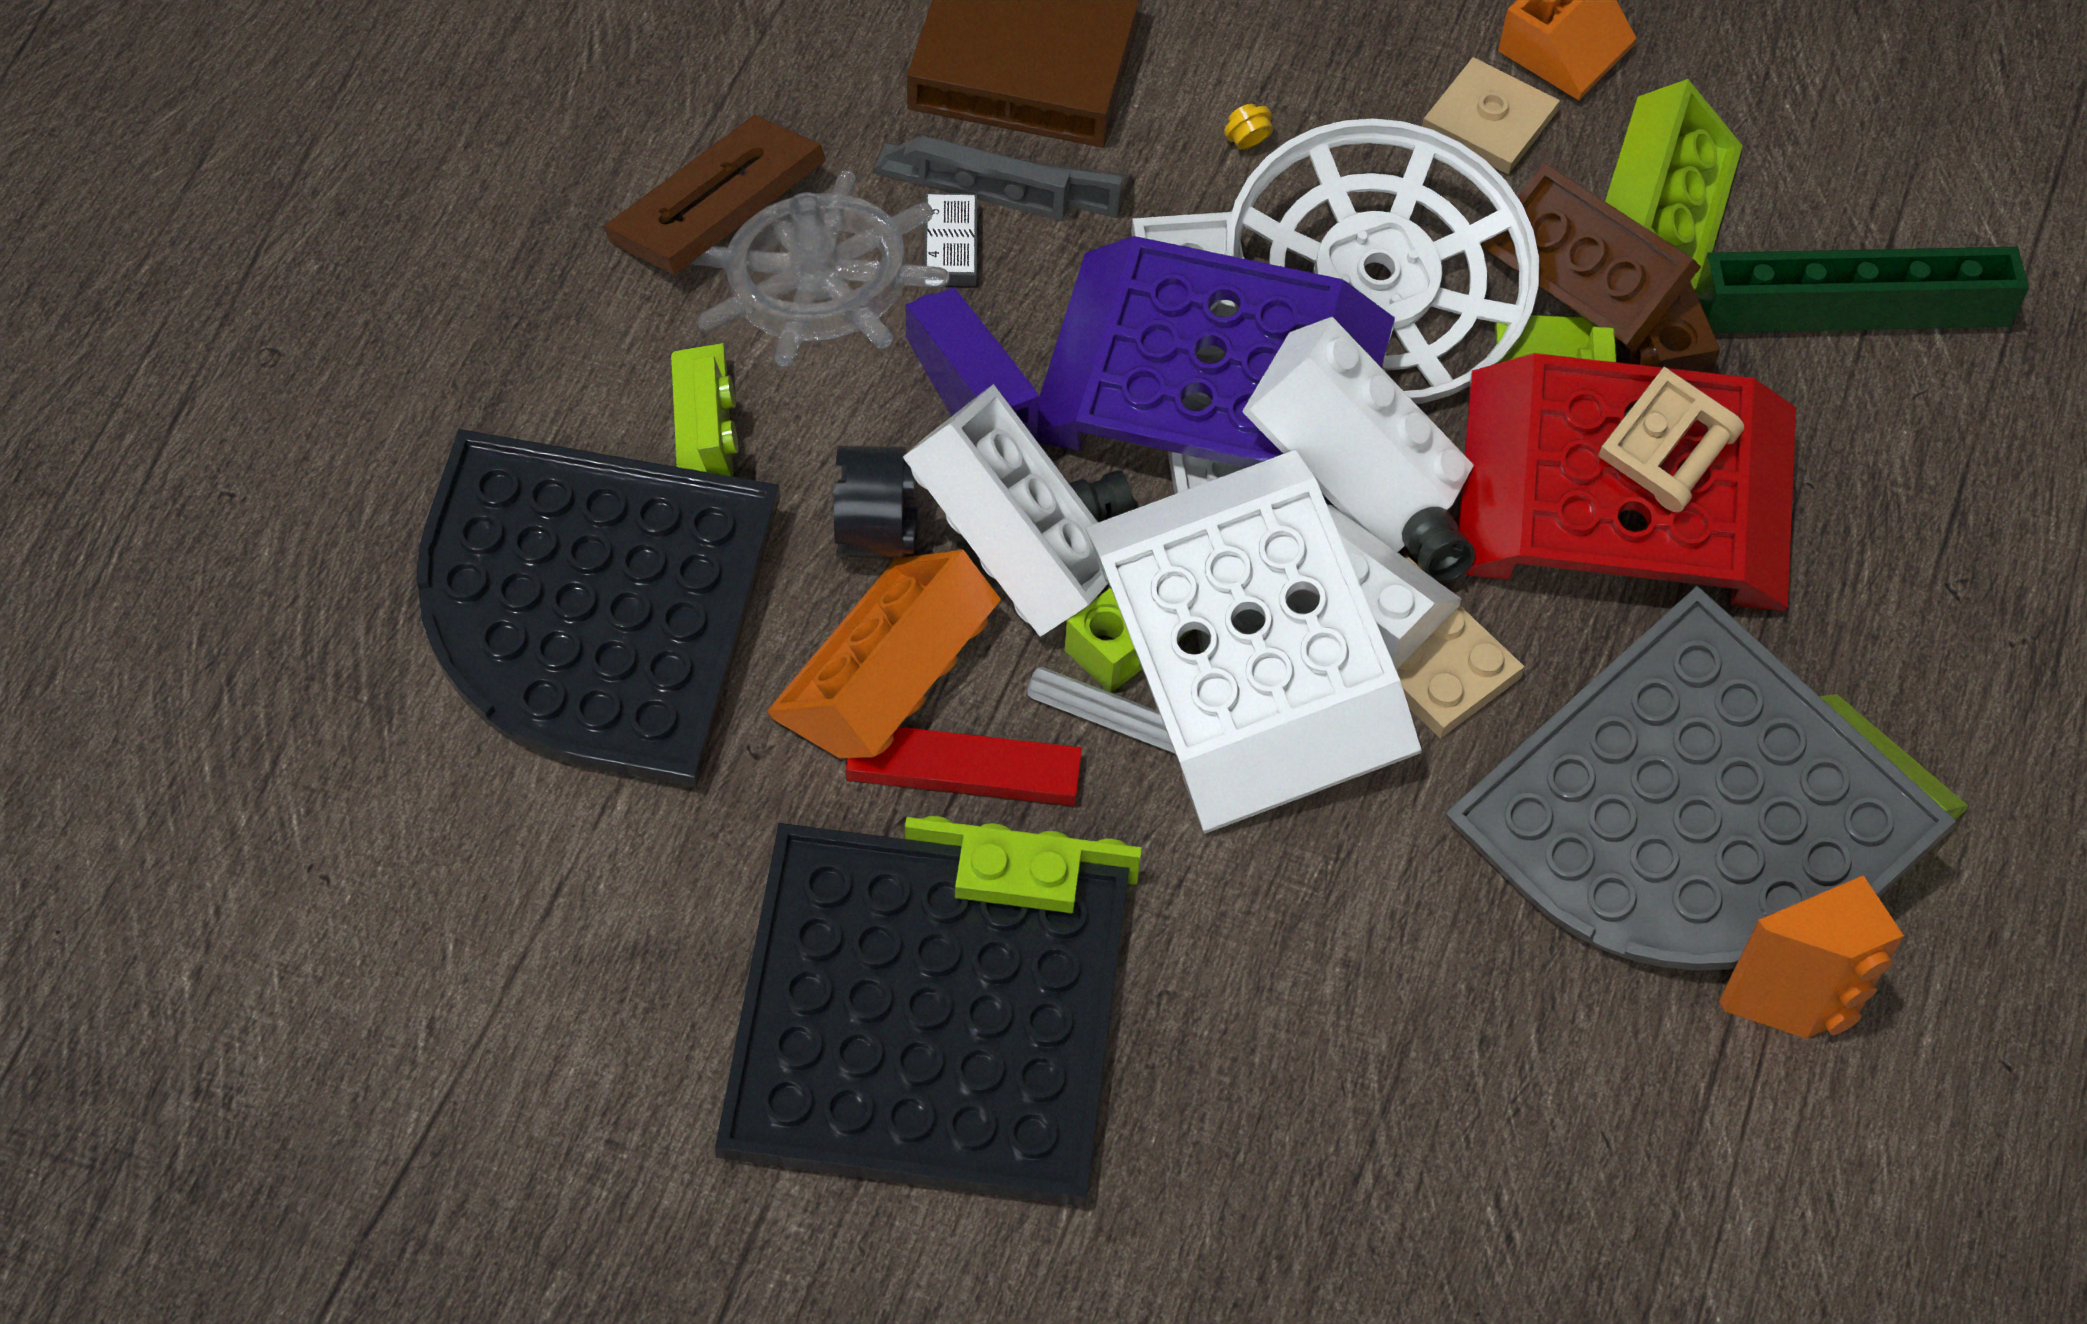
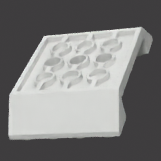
(1271, 708)

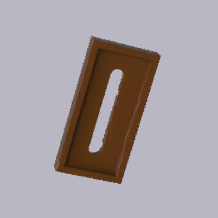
(675, 245)

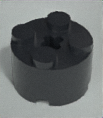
(873, 503)

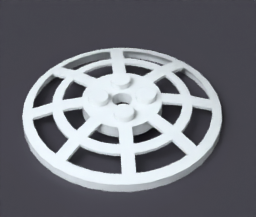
(1398, 241)

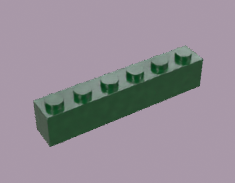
(1862, 289)

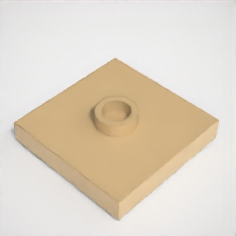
(1492, 114)

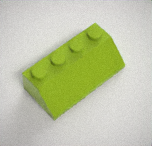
(1676, 169)

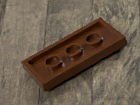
(1597, 258)

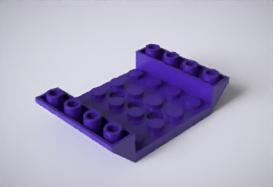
(1136, 337)

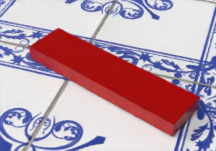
(973, 766)

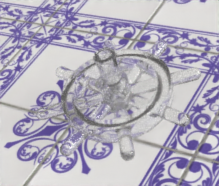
(817, 268)

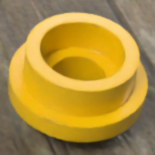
(1249, 126)

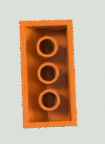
(887, 654)

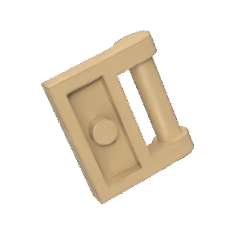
(1655, 429)

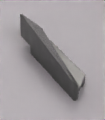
(1003, 180)

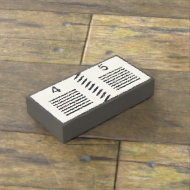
(953, 236)

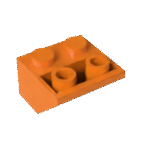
(1567, 40)

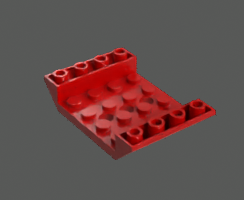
(1555, 504)

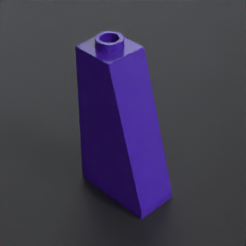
(965, 356)

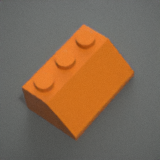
(1814, 962)

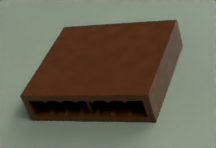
(1025, 64)

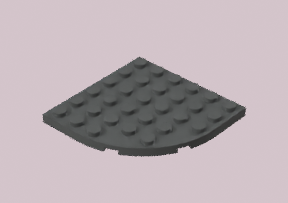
(1694, 799)

